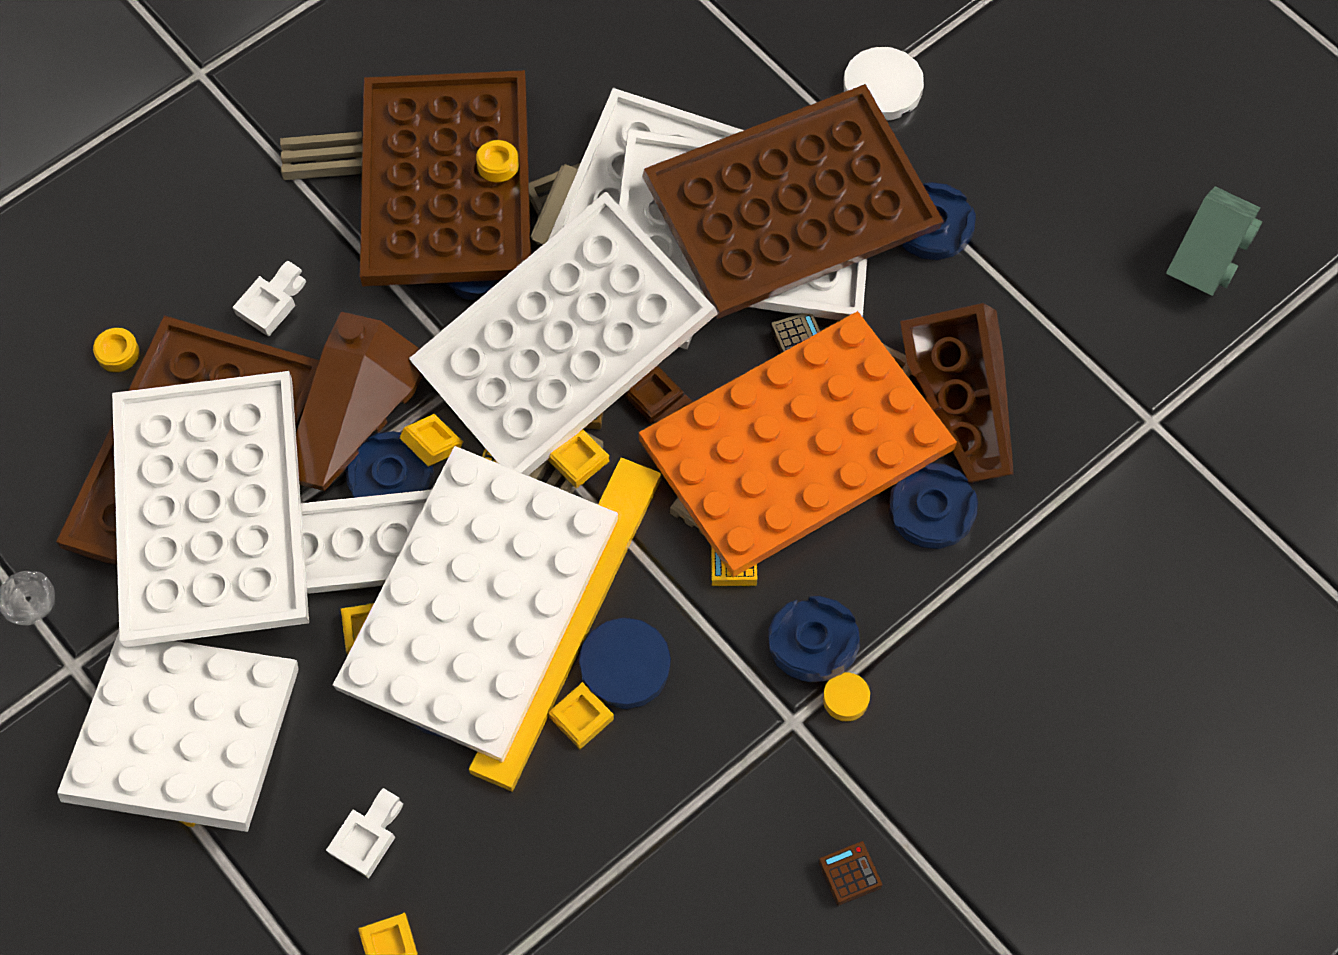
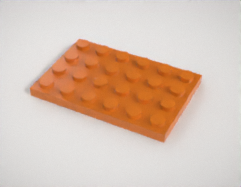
(796, 442)

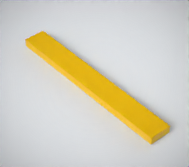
(628, 495)

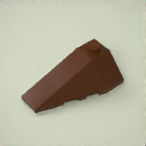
(963, 375)
(354, 390)

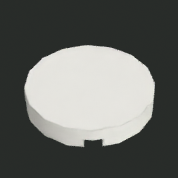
(891, 78)

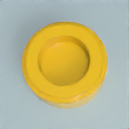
(497, 161)
(116, 349)
(846, 697)

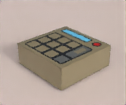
(793, 330)

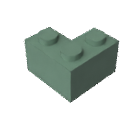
(1213, 239)

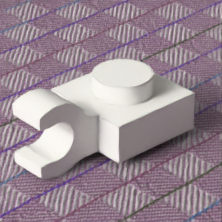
(270, 302)
(364, 839)

